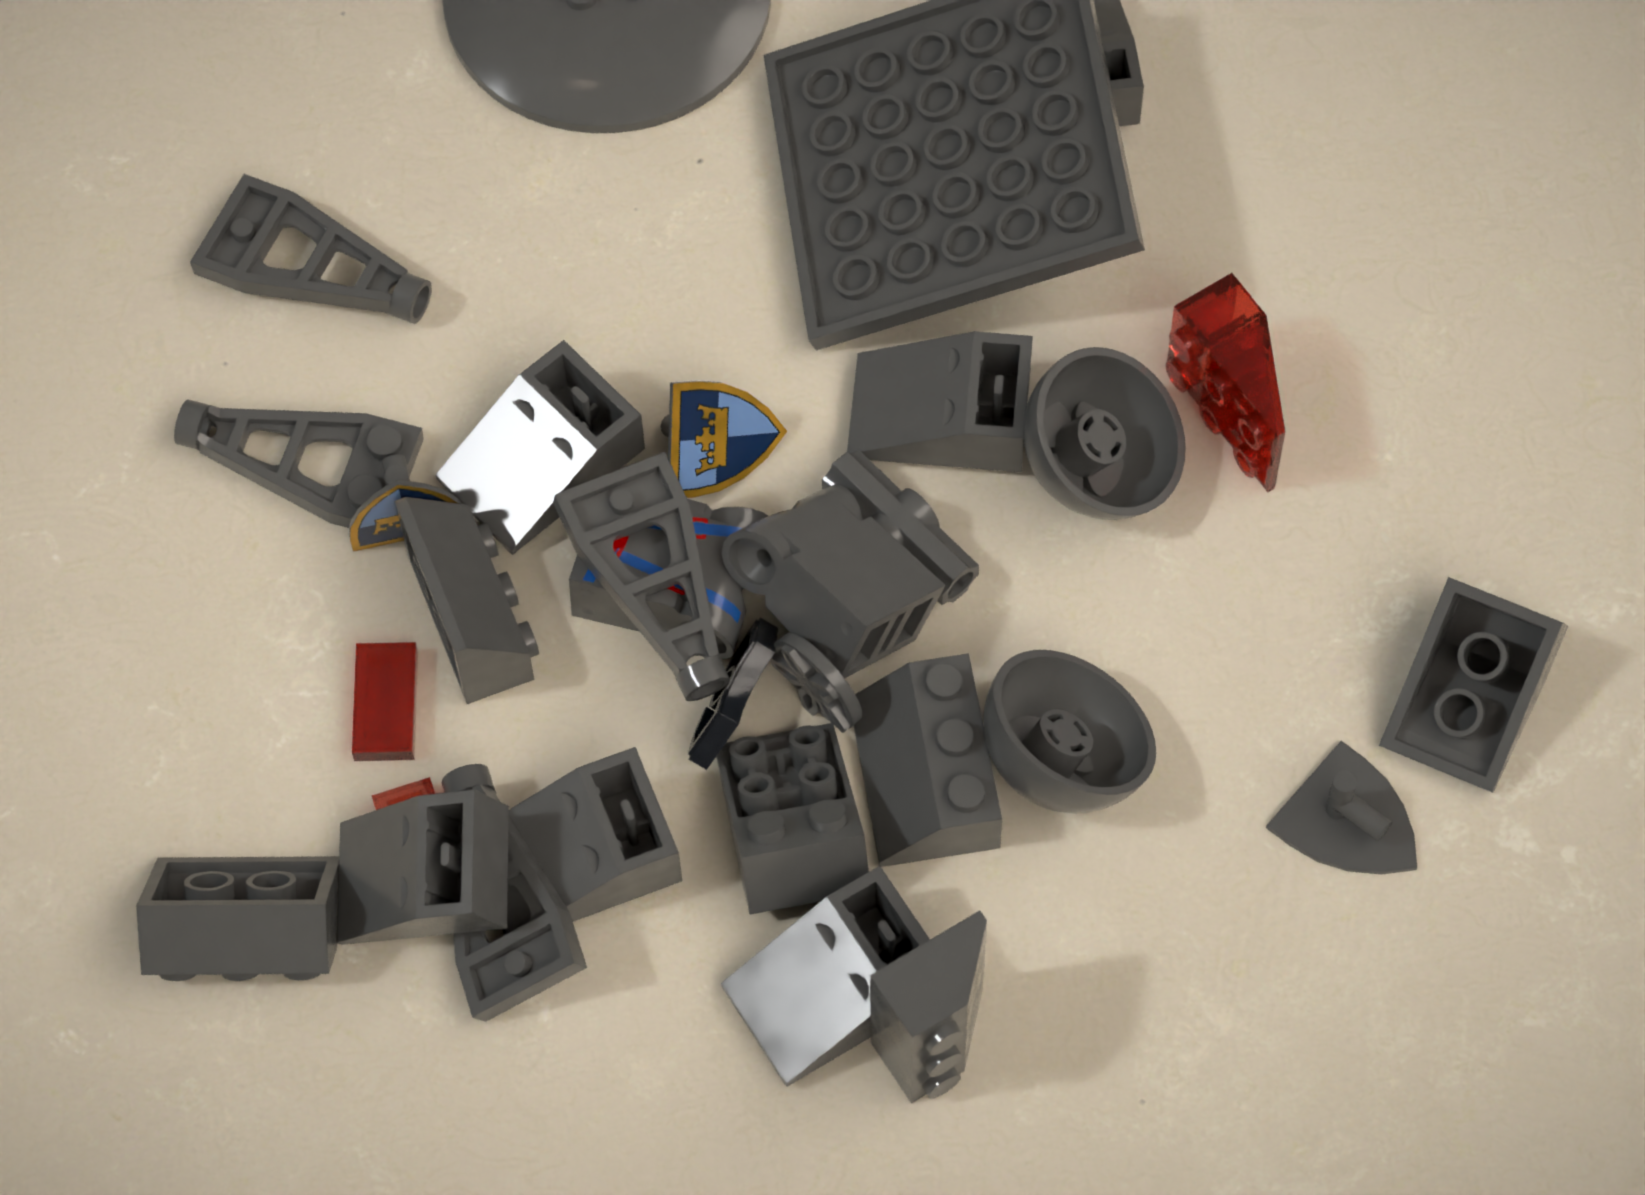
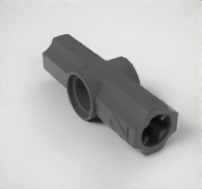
(907, 519)

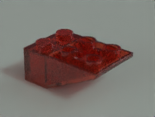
(1227, 366)

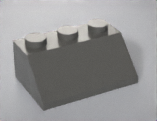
(467, 596)
(927, 763)
(239, 917)
(929, 1008)

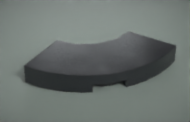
(744, 671)

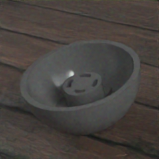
(1104, 435)
(1066, 733)

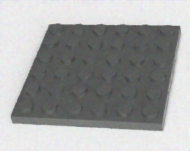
(947, 159)

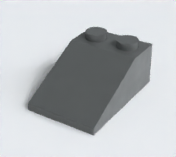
(1473, 684)

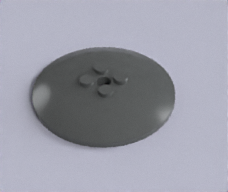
(604, 60)

